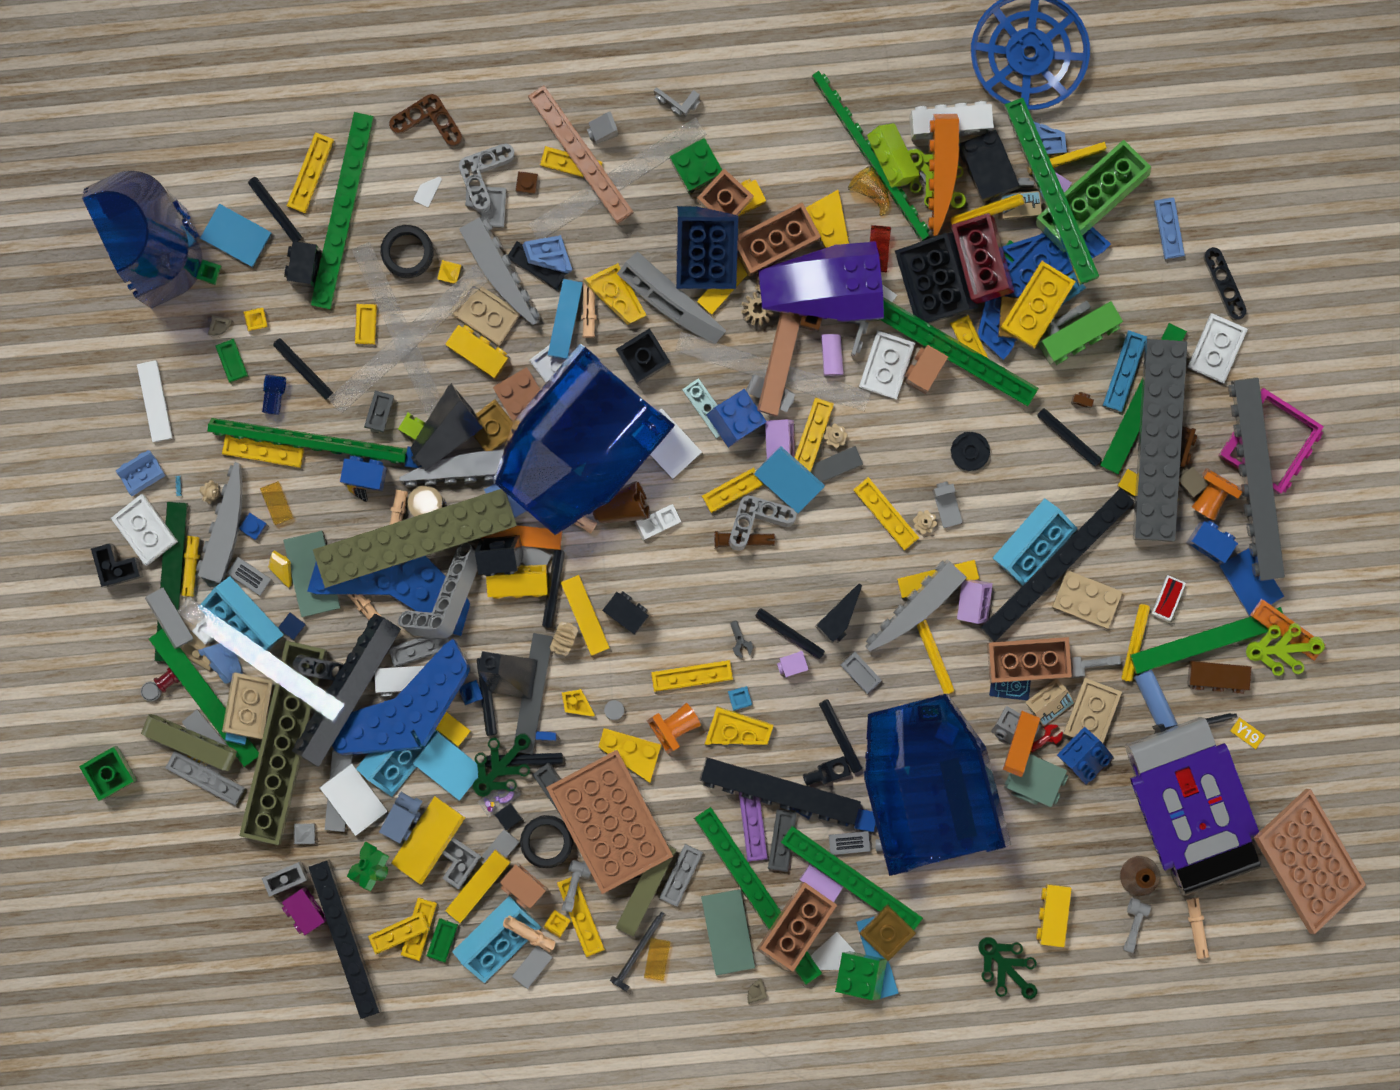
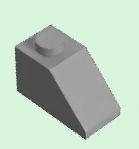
(602, 128)

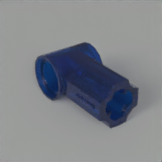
(274, 388)

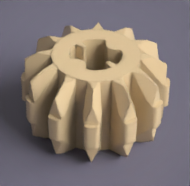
(754, 316)
(563, 638)

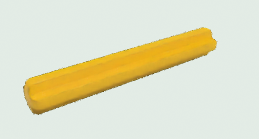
(993, 208)
(1136, 640)
(935, 657)

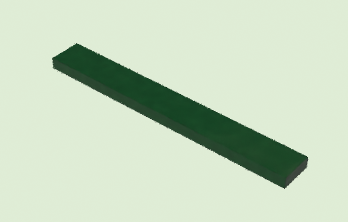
(173, 558)

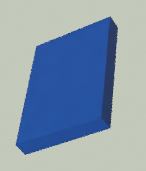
(1245, 585)

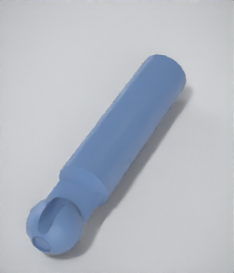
(1155, 698)

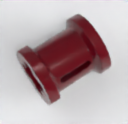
(166, 680)

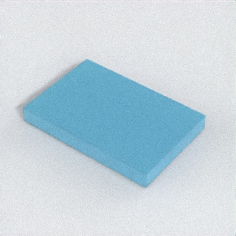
(447, 766)

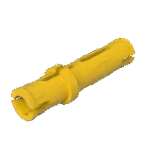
(190, 566)

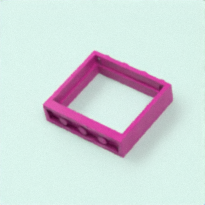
(1304, 452)

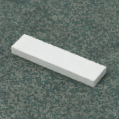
(154, 401)

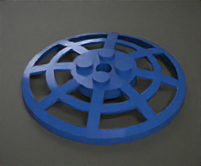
(1043, 49)

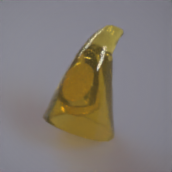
(870, 185)

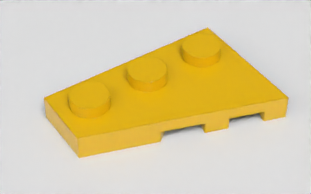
(829, 219)
(616, 294)
(735, 728)
(636, 753)

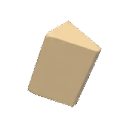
(191, 651)

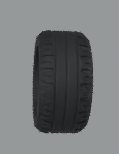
(400, 231)
(525, 841)

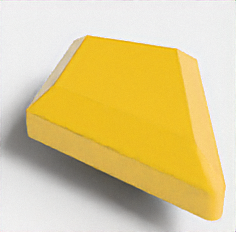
(281, 567)
(576, 703)

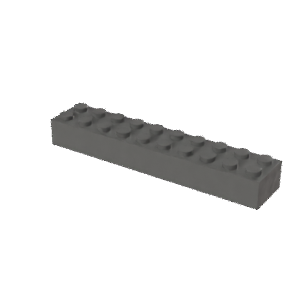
(1160, 440)
(1257, 479)

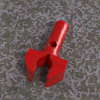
(1044, 739)

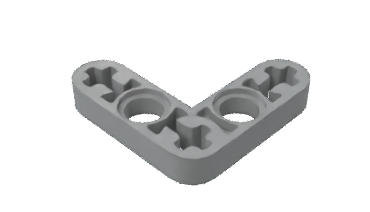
(478, 167)
(756, 512)

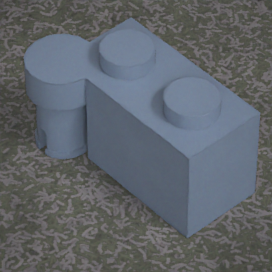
(401, 817)

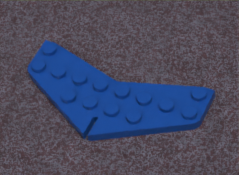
(1027, 257)
(411, 582)
(415, 710)

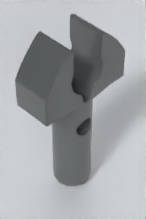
(740, 640)

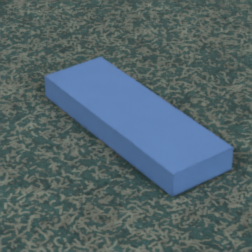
(1169, 228)

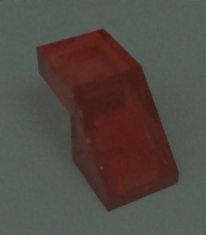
(881, 235)

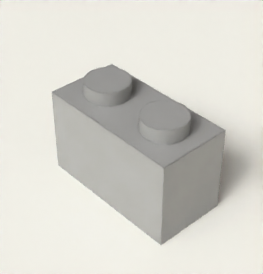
(285, 878)

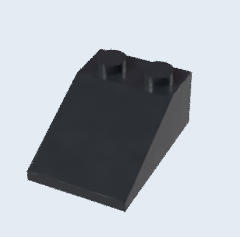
(988, 165)
(839, 617)

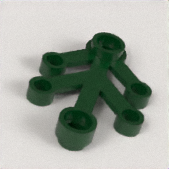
(500, 768)
(1005, 966)

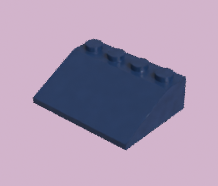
(706, 248)

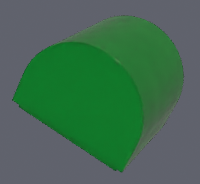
(208, 272)

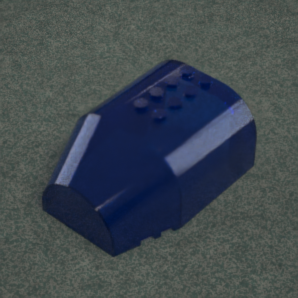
(145, 235)
(577, 442)
(930, 785)

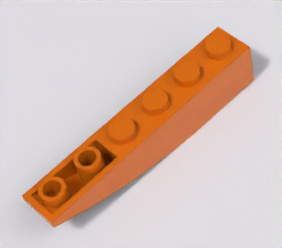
(943, 166)

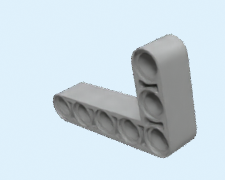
(450, 599)

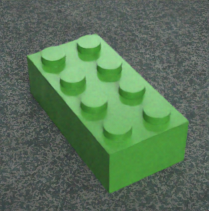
(1079, 333)

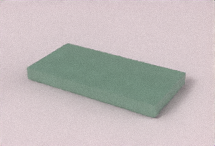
(302, 559)
(728, 932)

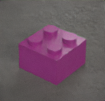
(304, 911)

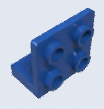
(1085, 755)

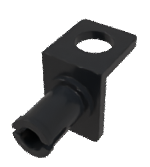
(826, 773)

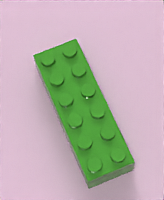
(1100, 190)

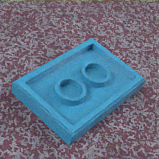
(236, 235)
(789, 479)

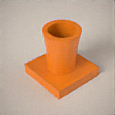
(1215, 494)
(674, 726)

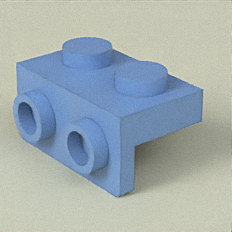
(140, 472)

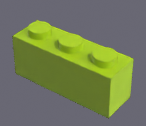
(893, 155)

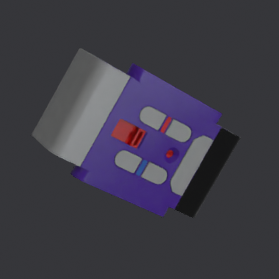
(1193, 806)

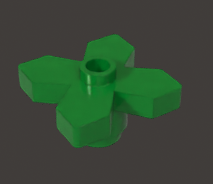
(370, 867)

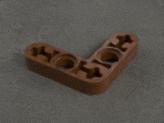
(433, 113)

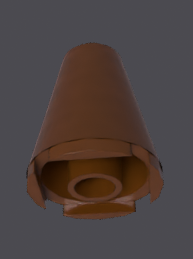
(625, 506)
(1132, 874)

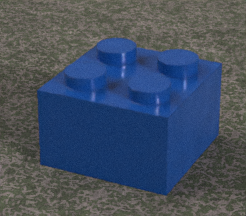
(736, 418)
(363, 474)
(1212, 542)

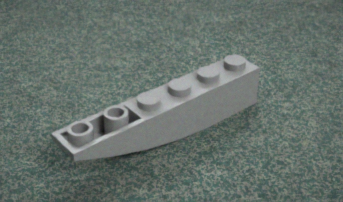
(497, 267)
(666, 298)
(453, 469)
(224, 530)
(920, 604)

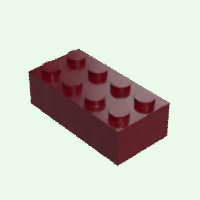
(982, 258)

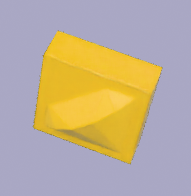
(449, 272)
(255, 319)
(557, 923)

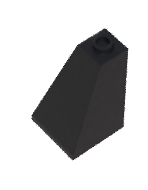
(446, 429)
(508, 674)

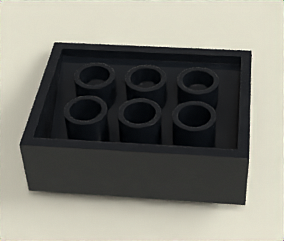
(935, 278)

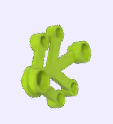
(928, 175)
(1282, 649)

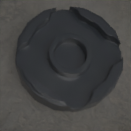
(970, 451)

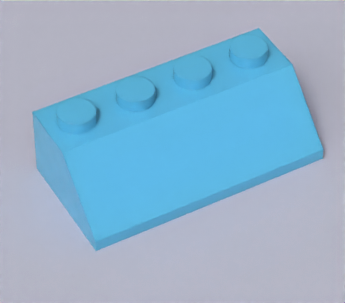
(1034, 541)
(241, 613)
(390, 768)
(491, 942)

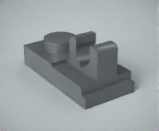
(379, 412)

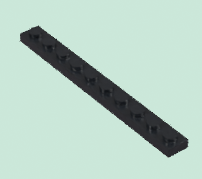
(1056, 565)

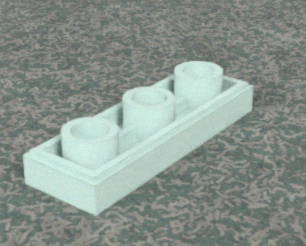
(699, 398)

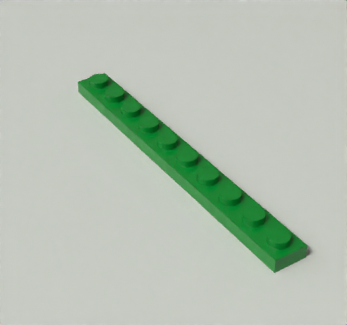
(865, 147)
(1051, 191)
(342, 210)
(958, 353)
(302, 439)
(748, 882)

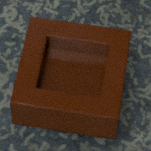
(526, 182)
(1082, 399)

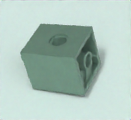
(1038, 783)

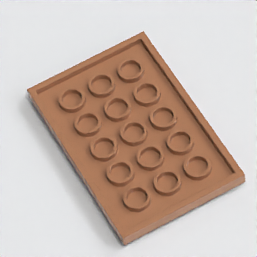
(609, 821)
(1310, 861)

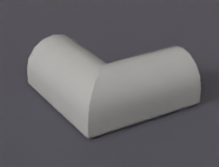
(463, 862)

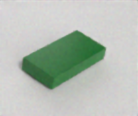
(231, 360)
(442, 940)

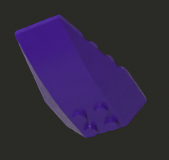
(828, 283)

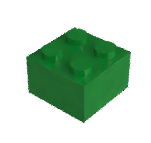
(696, 165)
(108, 773)
(861, 975)

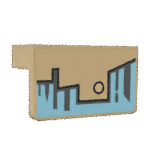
(1030, 208)
(1050, 702)

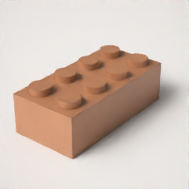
(776, 239)
(1029, 660)
(796, 927)

